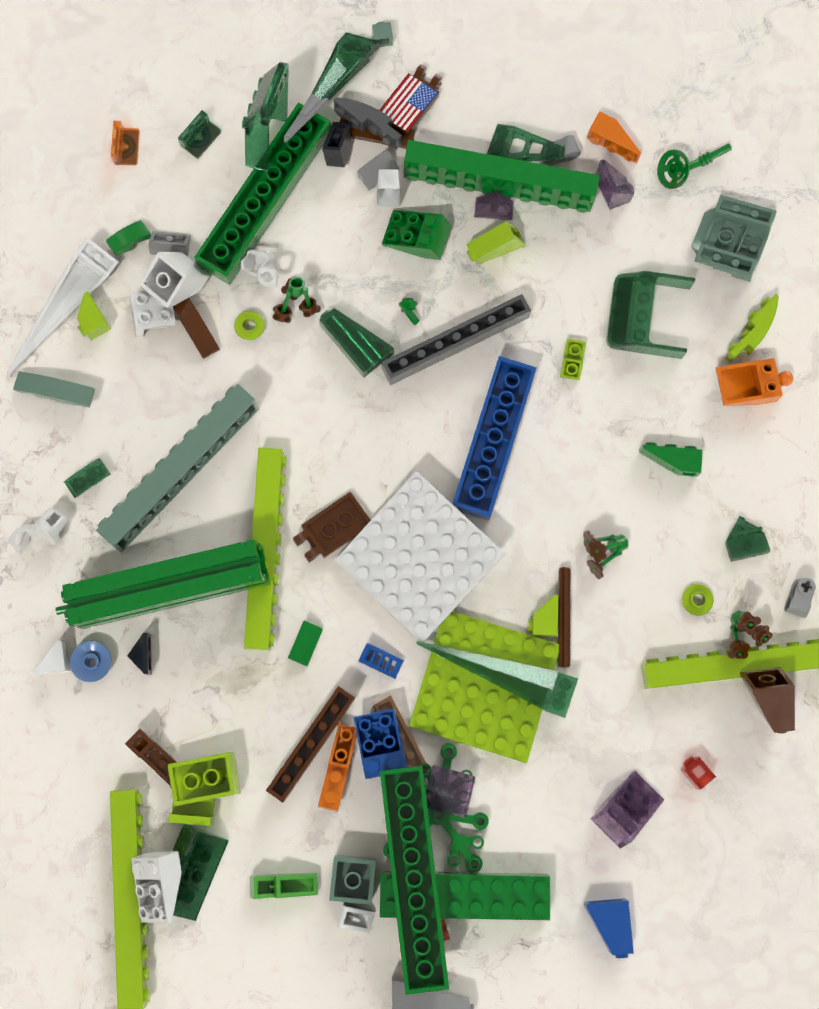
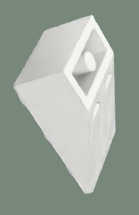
(157, 885)

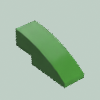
(283, 885)

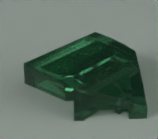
(746, 541)

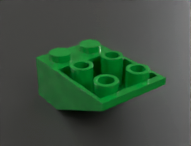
(417, 233)

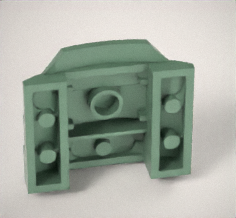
(733, 236)

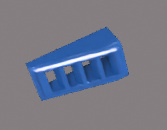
(364, 655)

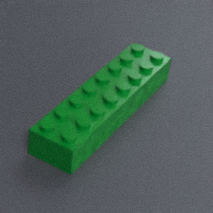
(481, 896)

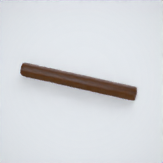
(564, 579)

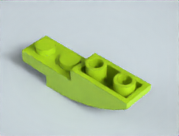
(757, 328)

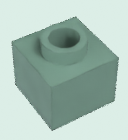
(382, 33)

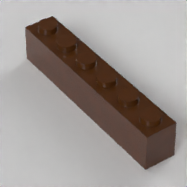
(310, 744)

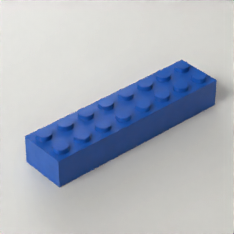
(494, 438)

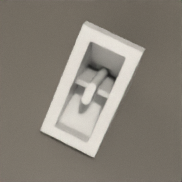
(55, 660)
(355, 918)

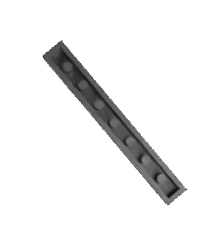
(456, 339)

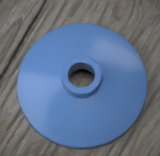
(80, 661)

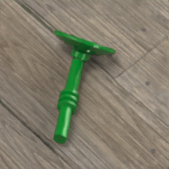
(679, 168)

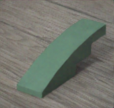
(54, 389)

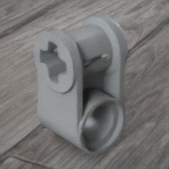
(571, 150)
(800, 601)

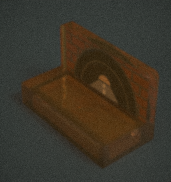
(124, 144)

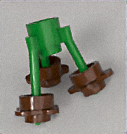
(293, 289)
(747, 622)

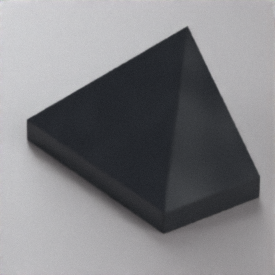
(141, 654)

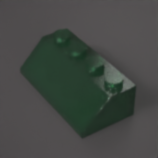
(199, 859)

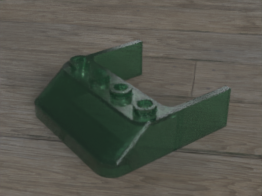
(268, 103)
(632, 312)

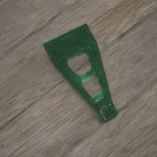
(504, 137)

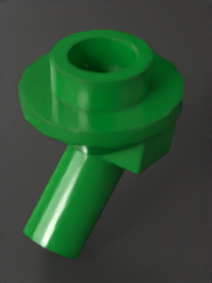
(407, 306)

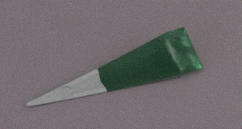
(346, 60)

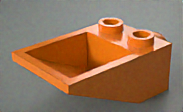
(749, 382)

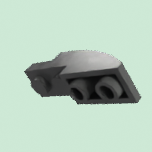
(364, 116)

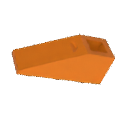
(610, 134)

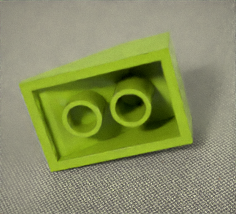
(204, 778)

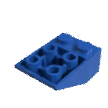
(380, 742)

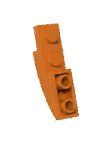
(338, 768)

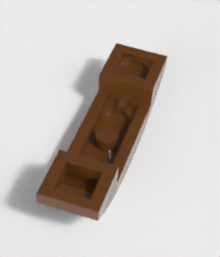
(196, 328)
(151, 753)

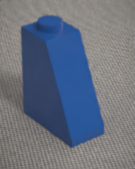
(613, 924)

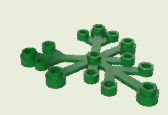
(459, 842)

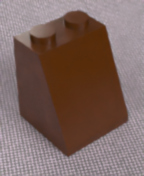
(774, 697)

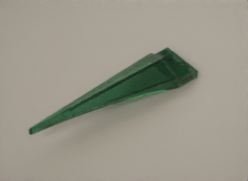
(537, 685)

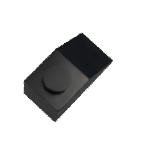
(337, 144)

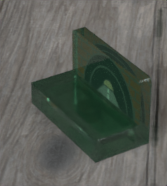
(199, 135)

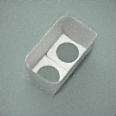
(388, 188)

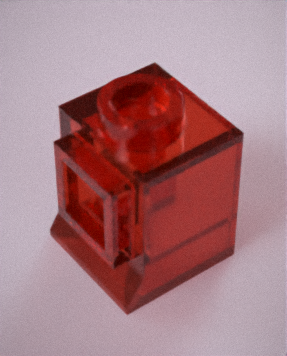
(703, 780)

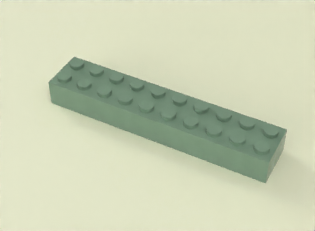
(178, 468)

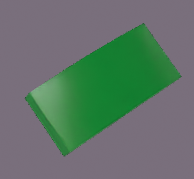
(124, 239)

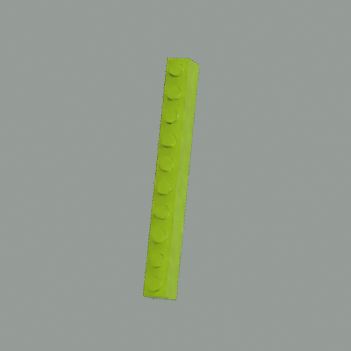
(265, 531)
(721, 667)
(129, 930)

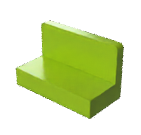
(193, 813)

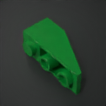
(680, 461)

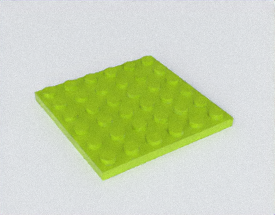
(471, 709)

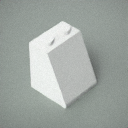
(173, 278)

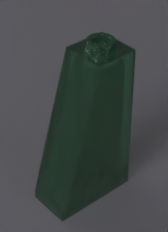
(358, 344)

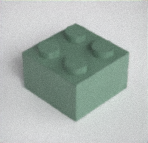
(352, 879)

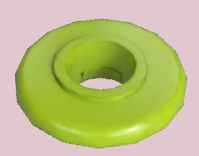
(245, 317)
(690, 606)

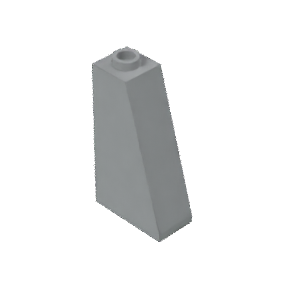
(428, 1000)

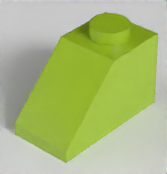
(91, 319)
(545, 620)

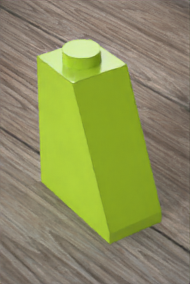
(495, 243)

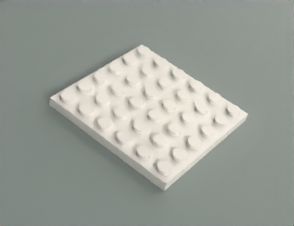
(420, 557)

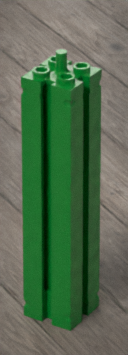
(164, 585)

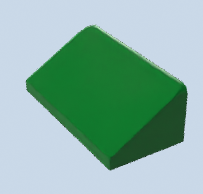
(305, 643)

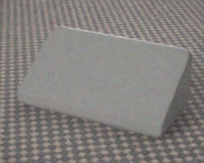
(369, 173)
(169, 242)

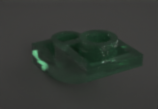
(87, 478)

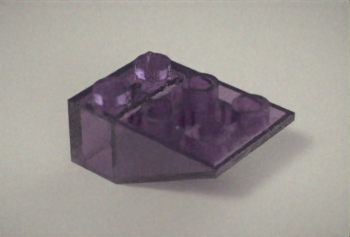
(627, 810)

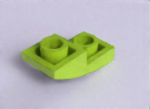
(573, 359)

